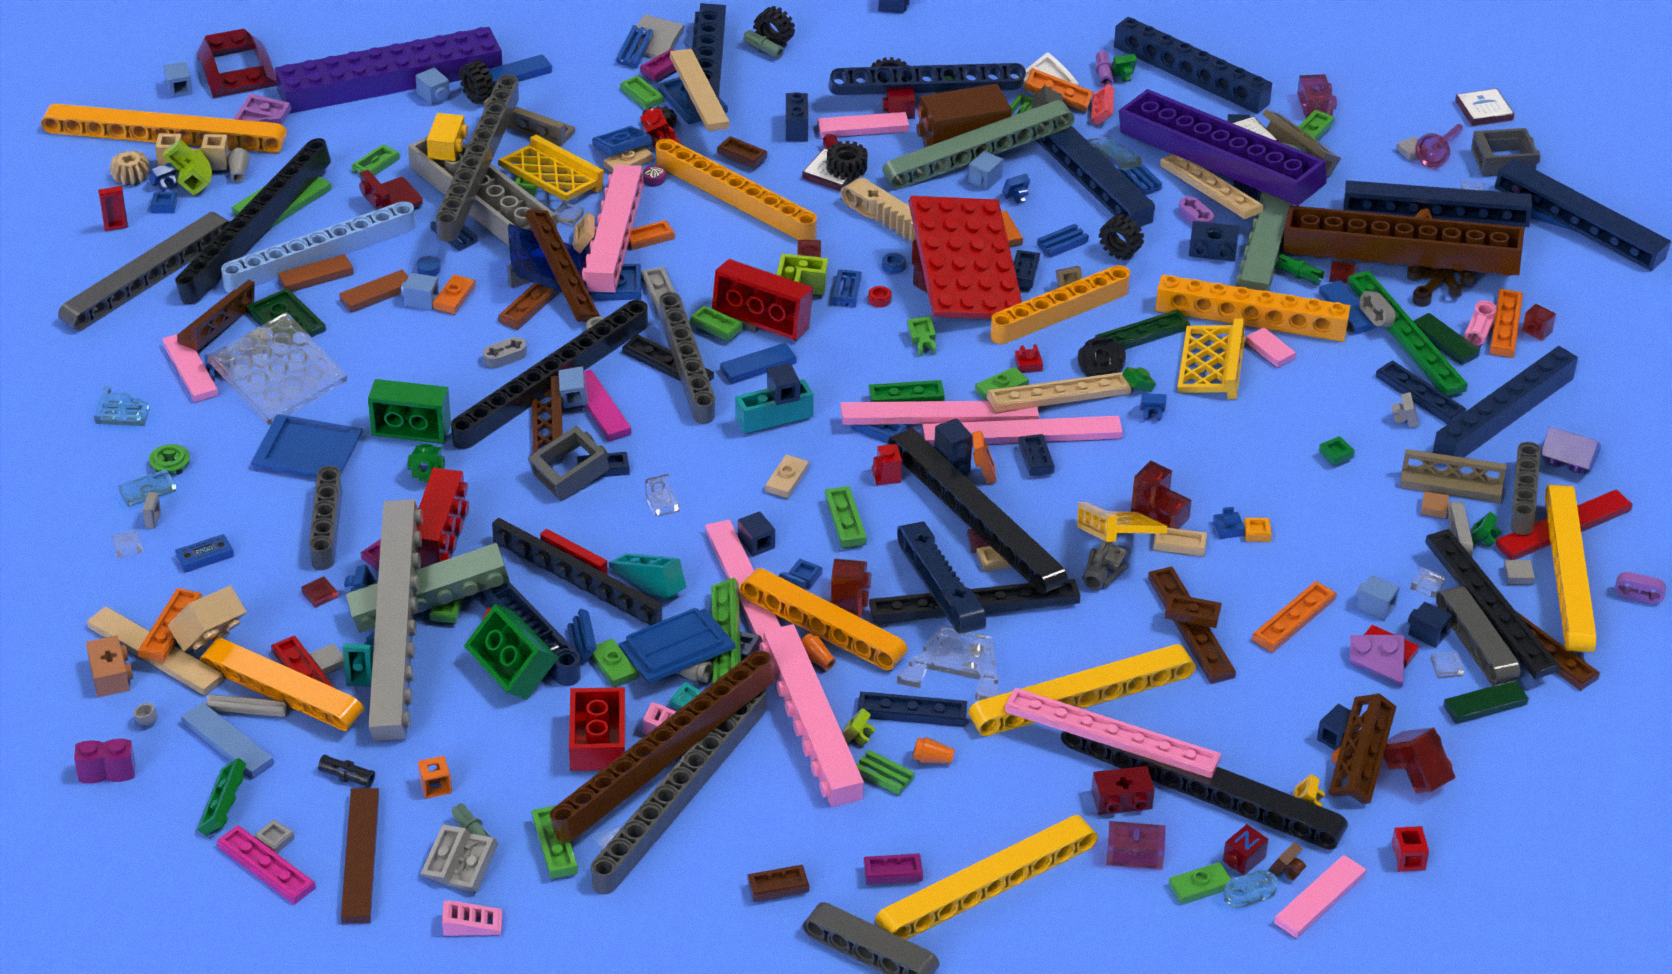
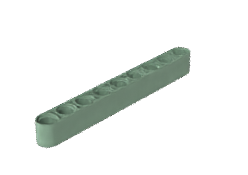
(968, 146)

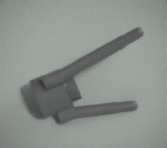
(1097, 574)

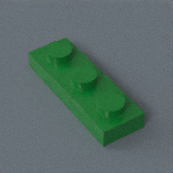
(907, 391)
(222, 797)

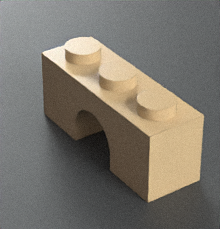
(214, 147)

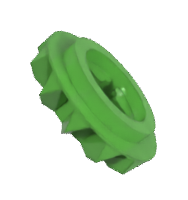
(169, 452)

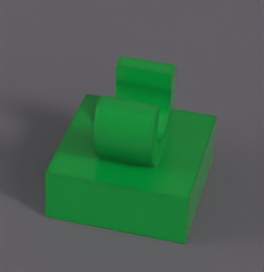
(1124, 66)
(1485, 530)

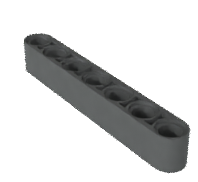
(687, 357)

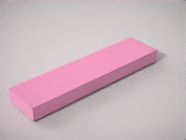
(863, 124)
(190, 369)
(1320, 896)

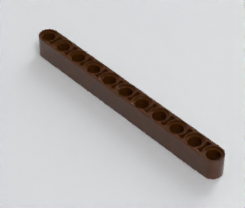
(661, 746)

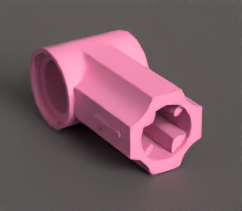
(1481, 323)

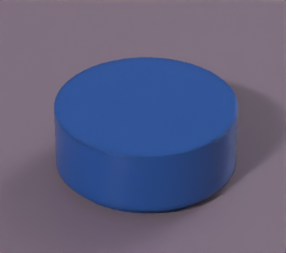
(893, 263)
(428, 266)

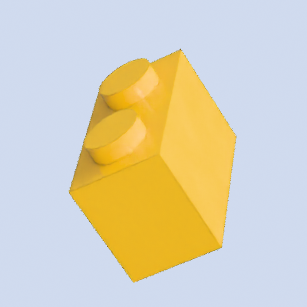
(446, 137)

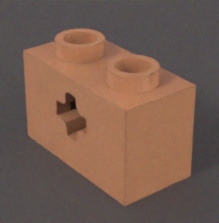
(108, 665)

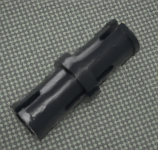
(361, 776)

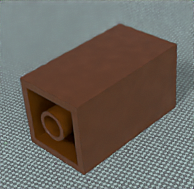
(959, 112)

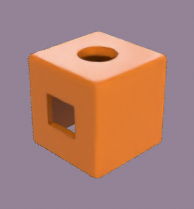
(440, 774)

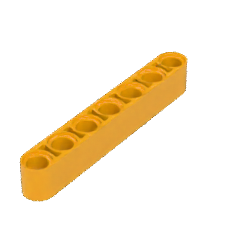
(1059, 304)
(823, 619)
(283, 684)

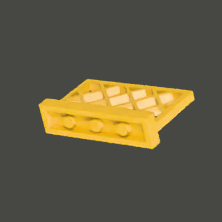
(554, 160)
(1230, 359)
(1108, 523)

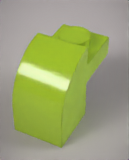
(193, 166)

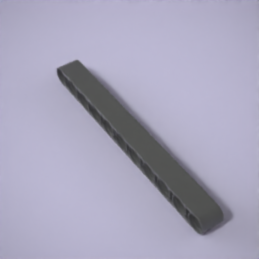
(477, 158)
(672, 797)

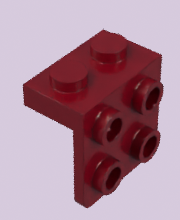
(387, 193)

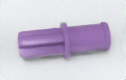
(1104, 68)

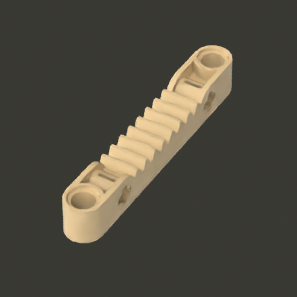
(879, 205)

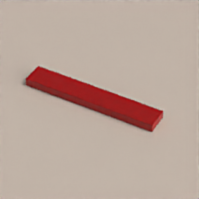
(1590, 514)

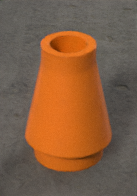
(818, 652)
(930, 751)

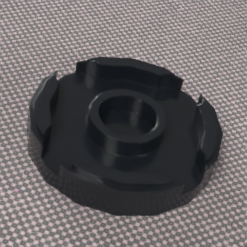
(1101, 357)

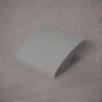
(664, 37)
(459, 858)

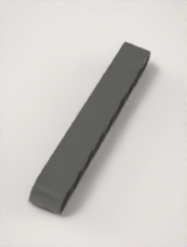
(141, 273)

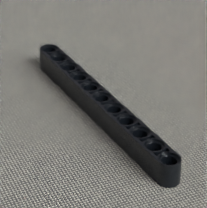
(253, 220)
(533, 383)
(979, 512)
(1231, 793)

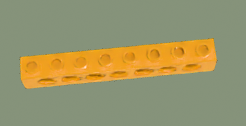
(1256, 307)

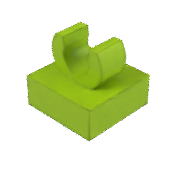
(857, 727)

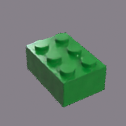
(409, 411)
(511, 651)

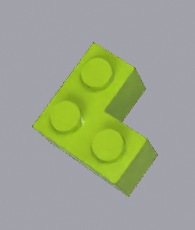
(805, 270)

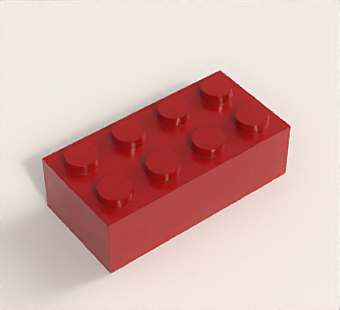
(781, 299)
(443, 514)

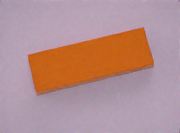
(1072, 94)

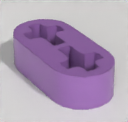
(1194, 210)
(1640, 587)

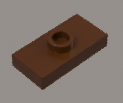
(742, 152)
(778, 883)

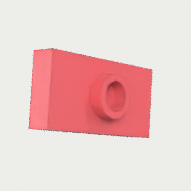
(1102, 104)

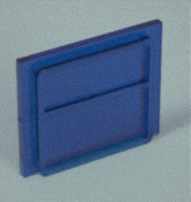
(530, 262)

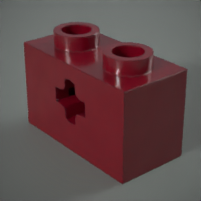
(1122, 790)

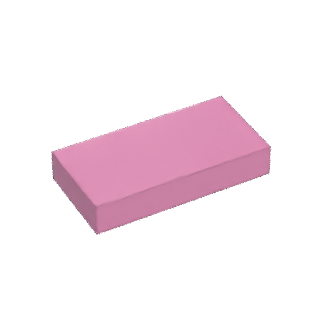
(1270, 347)

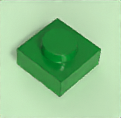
(1139, 379)
(1336, 450)

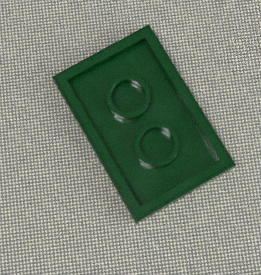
(282, 302)

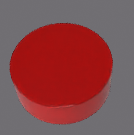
(879, 296)

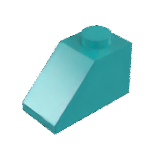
(358, 664)

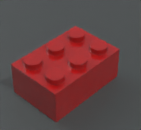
(596, 727)

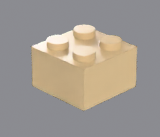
(207, 619)

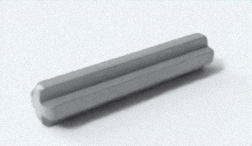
(247, 705)

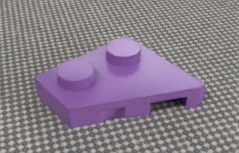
(263, 110)
(1379, 655)

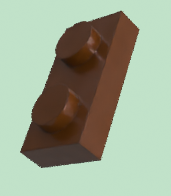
(1193, 610)

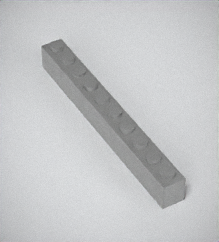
(395, 621)

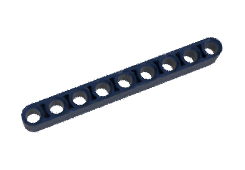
(915, 74)

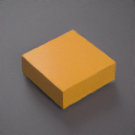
(1257, 530)

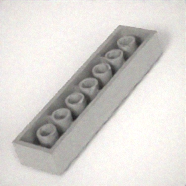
(497, 201)

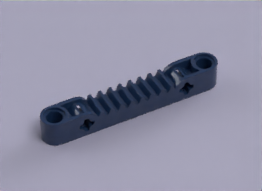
(953, 598)
(566, 669)

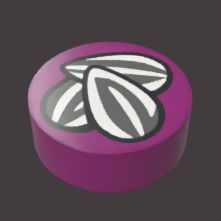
(654, 175)

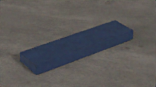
(1421, 392)
(914, 708)

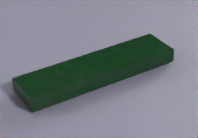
(1148, 329)

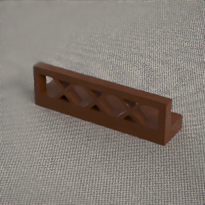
(217, 317)
(556, 416)
(1368, 746)

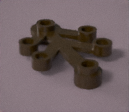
(1423, 294)

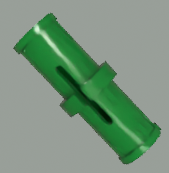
(1300, 269)

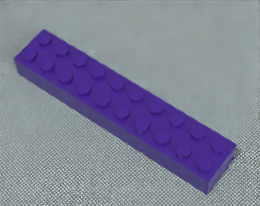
(382, 69)
(1223, 147)

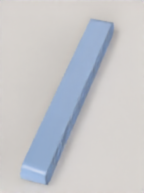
(320, 245)

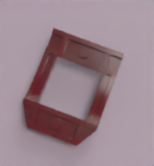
(238, 80)

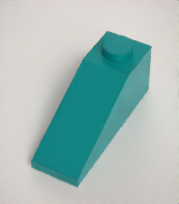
(651, 573)

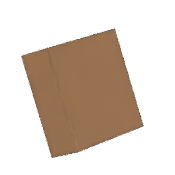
(1434, 504)

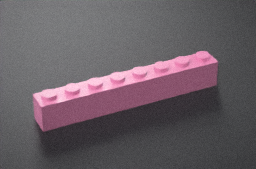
(613, 229)
(812, 717)

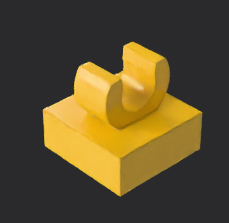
(1309, 791)

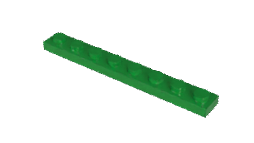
(1413, 339)

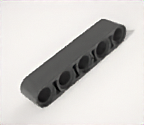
(1525, 488)
(325, 518)
(1478, 635)
(867, 942)

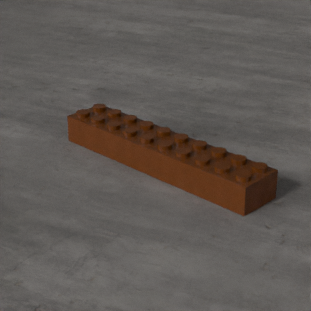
(1403, 240)

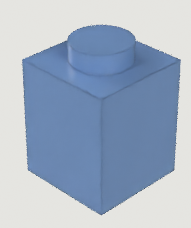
(177, 79)
(432, 86)
(985, 170)
(420, 291)
(573, 387)
(1377, 597)

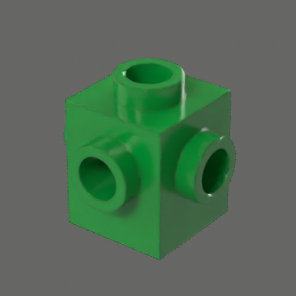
(425, 454)

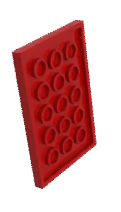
(964, 256)

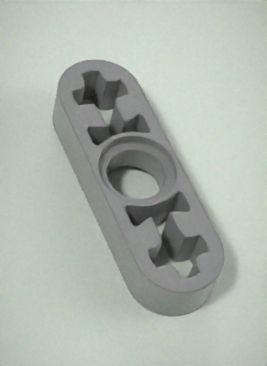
(1459, 525)

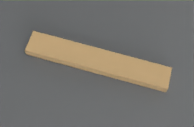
(699, 90)
(1212, 186)
(1058, 392)
(177, 664)

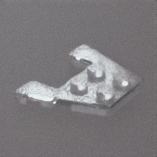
(957, 654)

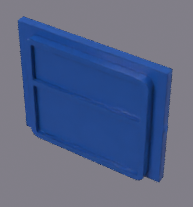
(305, 445)
(675, 644)

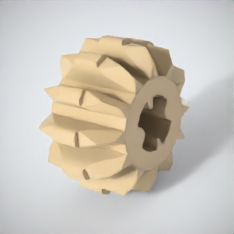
(129, 167)

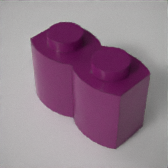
(104, 760)

